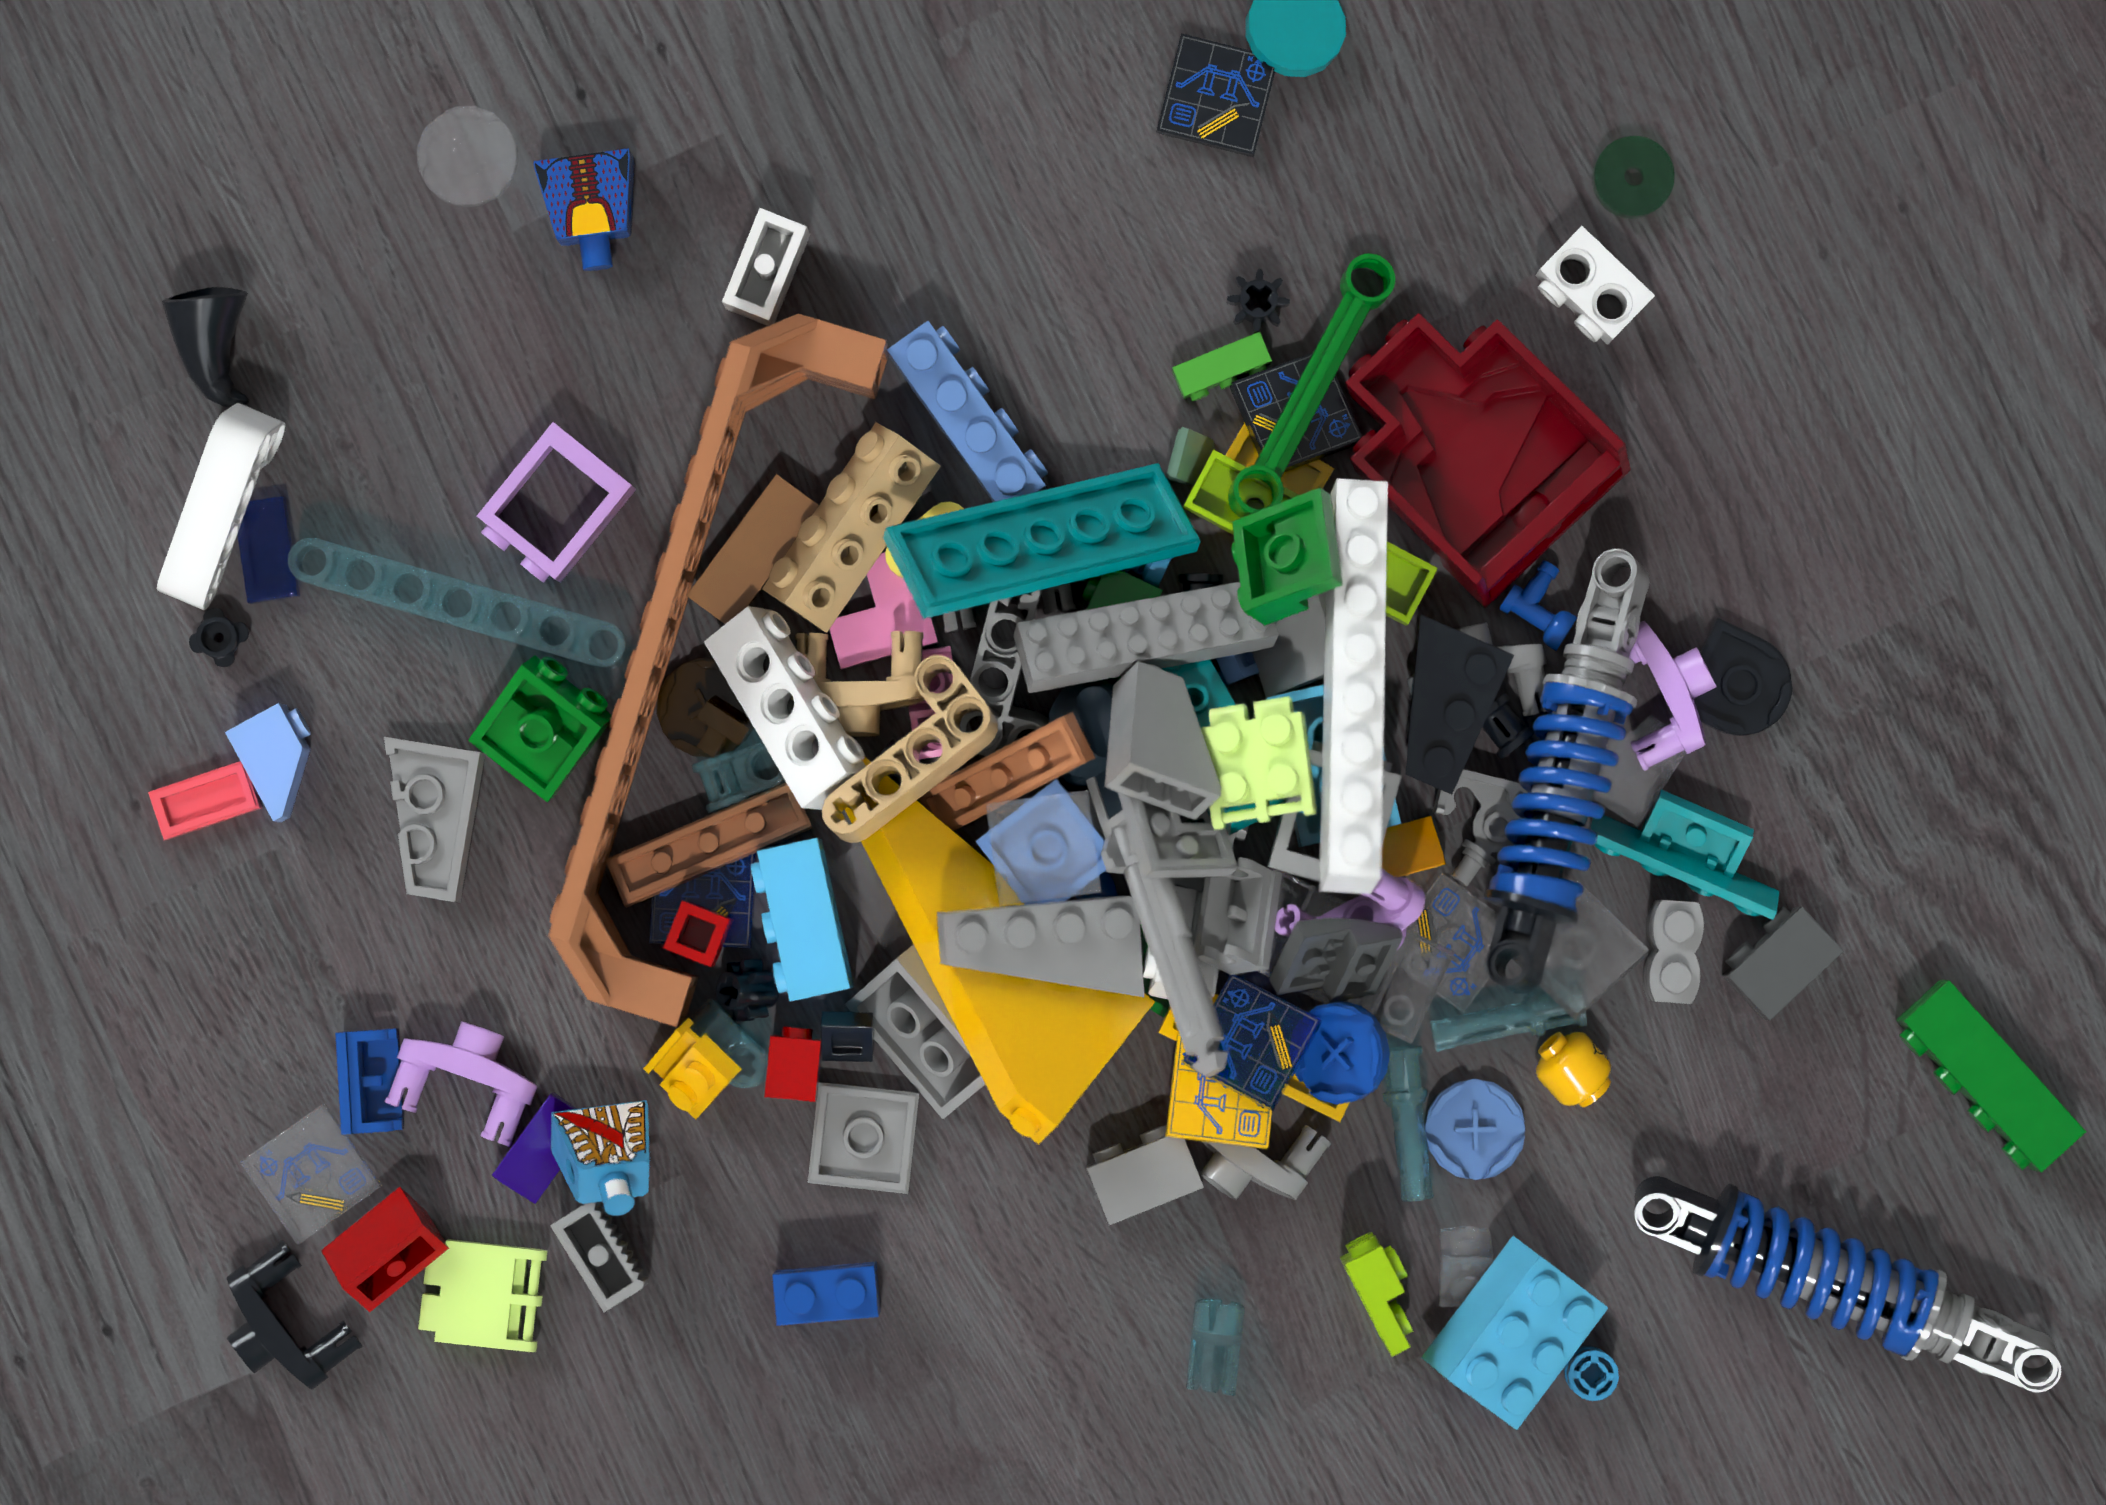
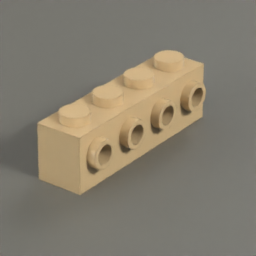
(848, 526)

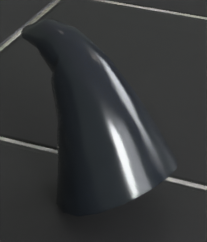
(202, 331)

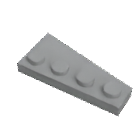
(1061, 942)

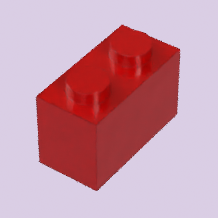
(384, 1249)

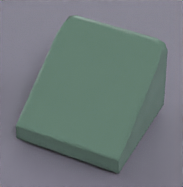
(1189, 456)

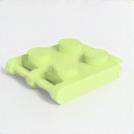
(1259, 760)
(483, 1295)

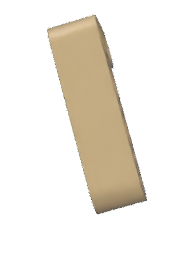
(904, 755)

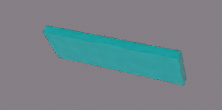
(1040, 540)

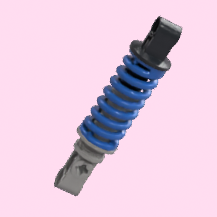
(1566, 775)
(1842, 1277)

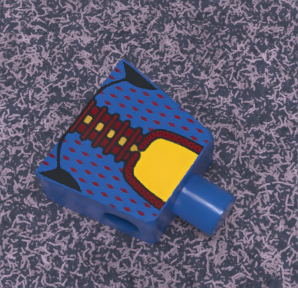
(589, 201)

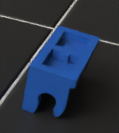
(365, 1076)

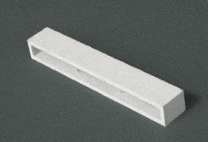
(1354, 692)

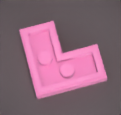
(867, 633)

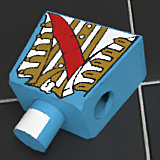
(604, 1153)

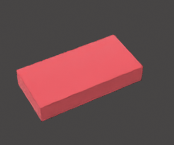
(204, 800)

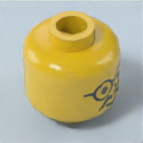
(1573, 1069)

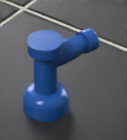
(1526, 605)

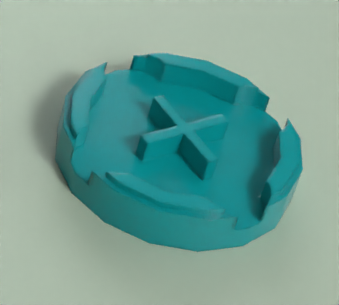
(1296, 34)

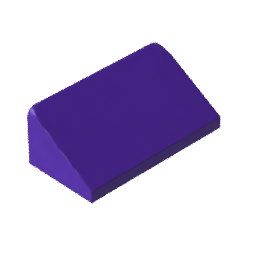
(530, 1162)

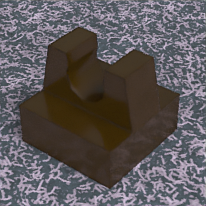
(724, 724)

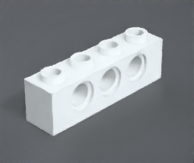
(740, 654)

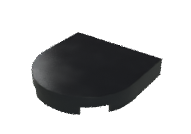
(1749, 679)

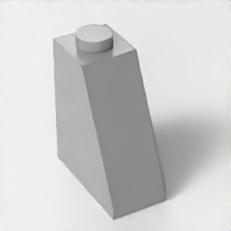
(1158, 744)

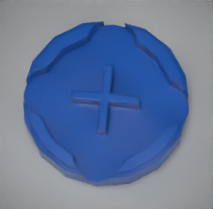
(1345, 1055)

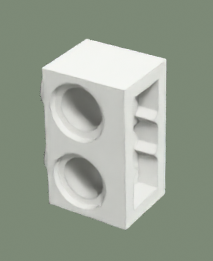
(1603, 276)

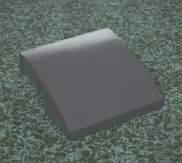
(1336, 954)

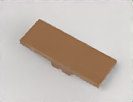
(752, 551)

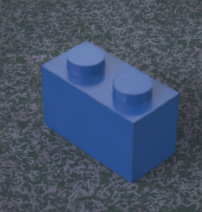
(826, 1293)

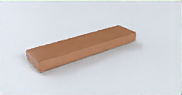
(1009, 772)
(707, 844)

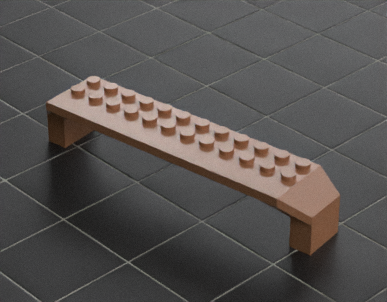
(750, 375)

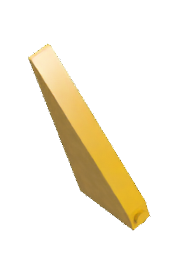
(1027, 1036)

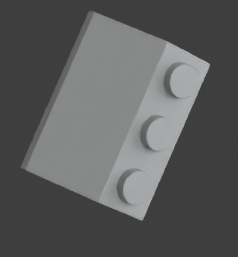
(919, 1033)

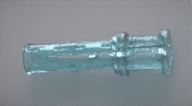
(1531, 1015)
(1406, 1098)

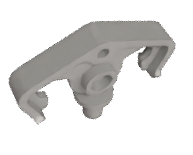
(1488, 825)

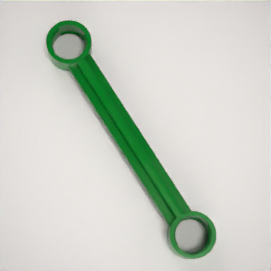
(1313, 382)

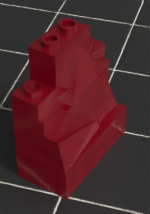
(1480, 449)

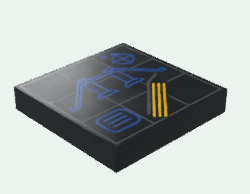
(1216, 96)
(1264, 396)

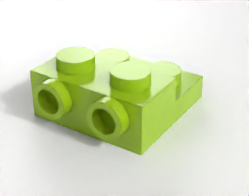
(1377, 1280)

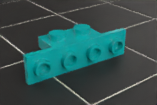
(1692, 847)

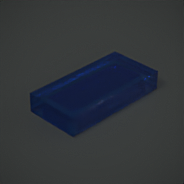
(264, 551)

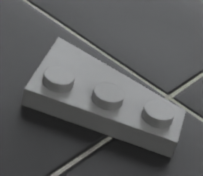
(436, 813)

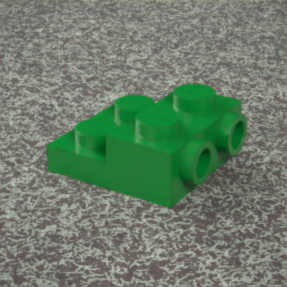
(1286, 556)
(542, 726)

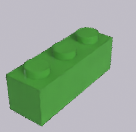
(1221, 366)

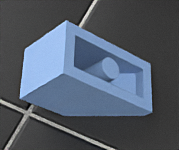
(273, 755)

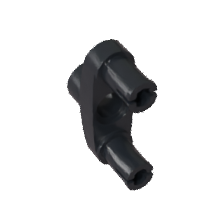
(265, 1335)

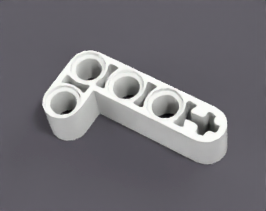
(217, 502)

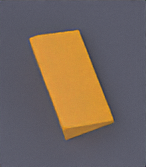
(1411, 848)

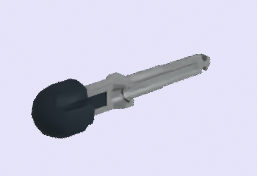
(1153, 898)

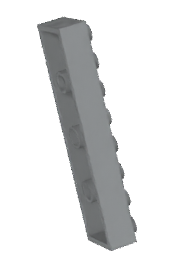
(1152, 630)

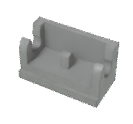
(1239, 918)

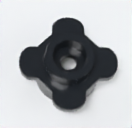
(204, 639)

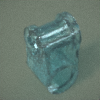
(737, 776)
(729, 1036)

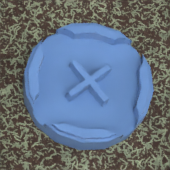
(1474, 1129)

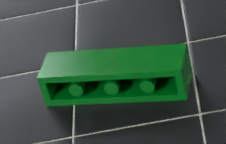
(1990, 1076)

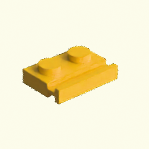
(692, 1069)

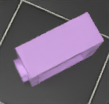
(588, 463)

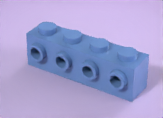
(964, 416)

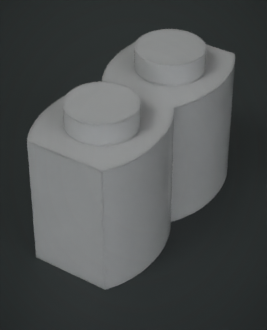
(1674, 936)

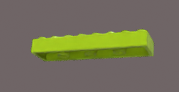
(1405, 574)

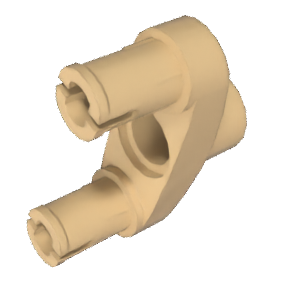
(863, 700)

